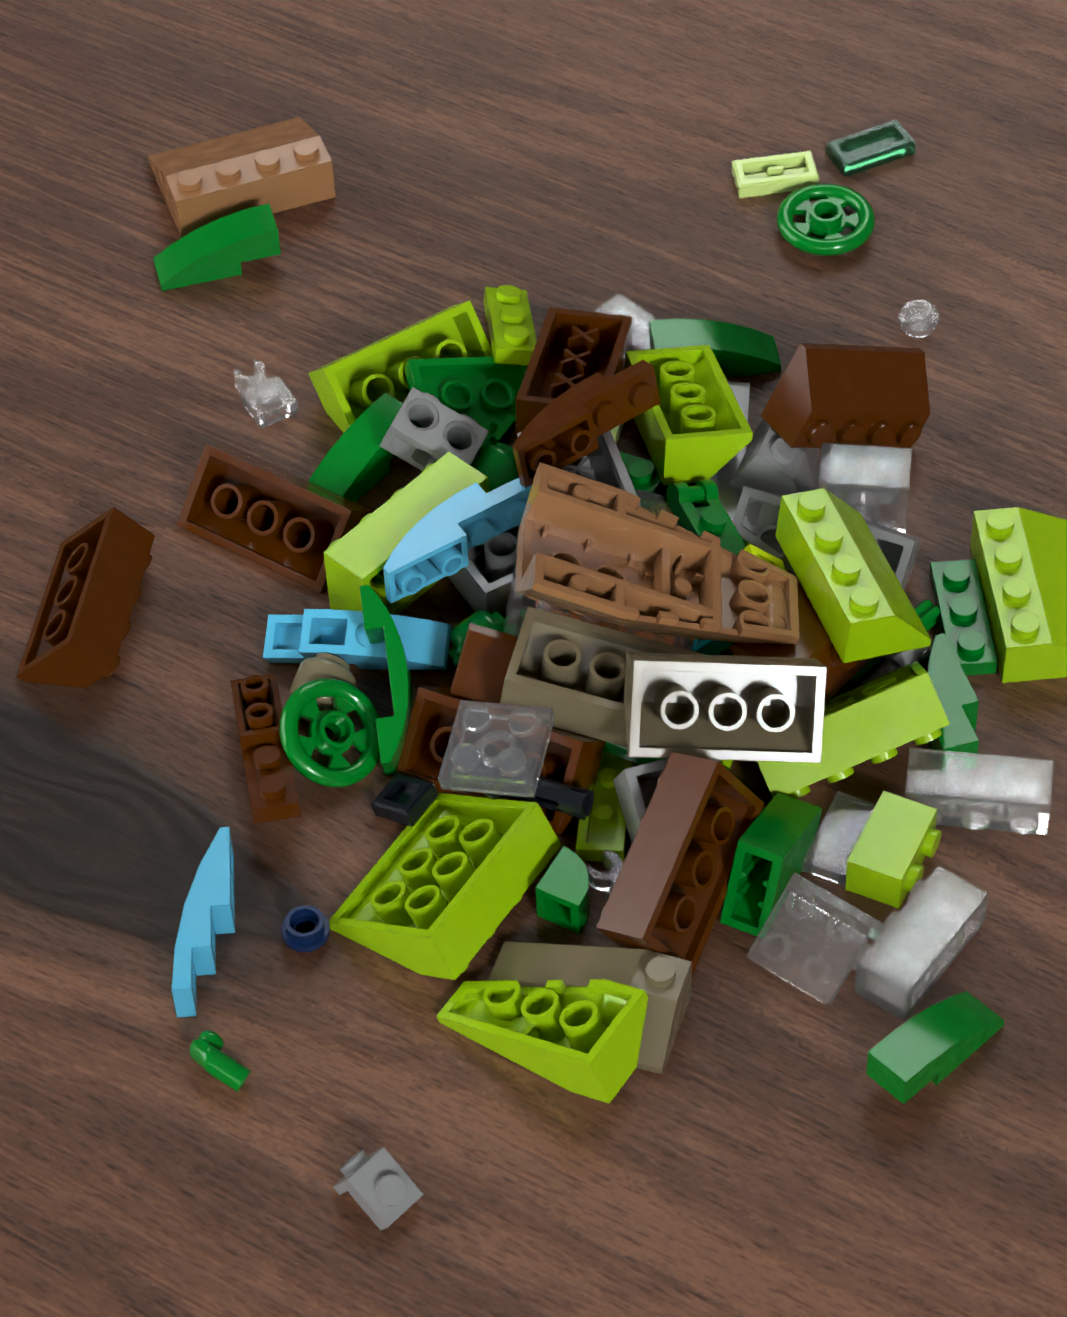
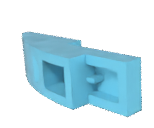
(442, 538)
(343, 635)

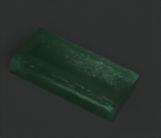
(870, 148)

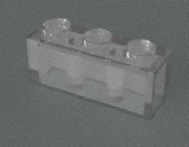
(982, 789)
(919, 942)

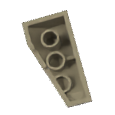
(660, 975)

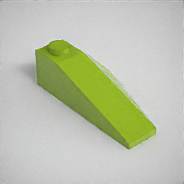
(567, 1034)

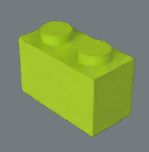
(892, 849)

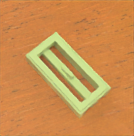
(774, 174)

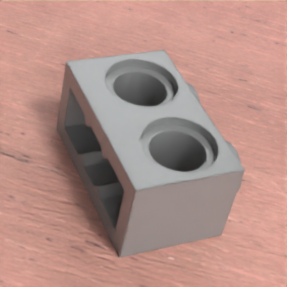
(440, 427)

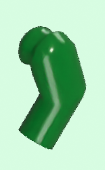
(208, 1054)

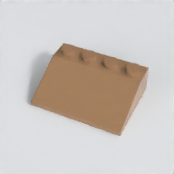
(244, 170)

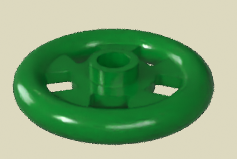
(825, 219)
(300, 748)

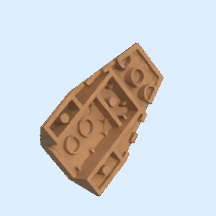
(626, 566)

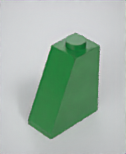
(766, 861)

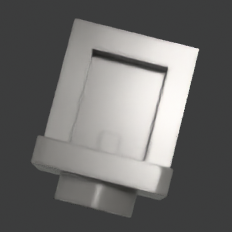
(378, 1186)

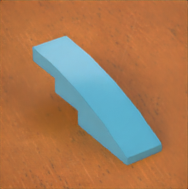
(205, 913)

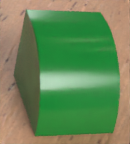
(564, 892)

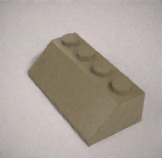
(575, 672)
(724, 706)

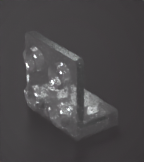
(812, 939)

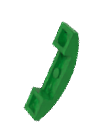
(393, 729)

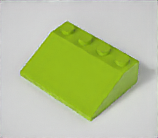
(1024, 590)
(448, 882)

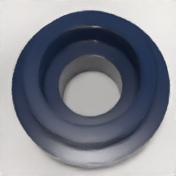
(305, 918)

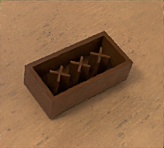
(567, 352)

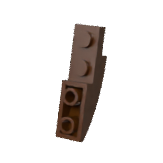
(575, 419)
(266, 766)

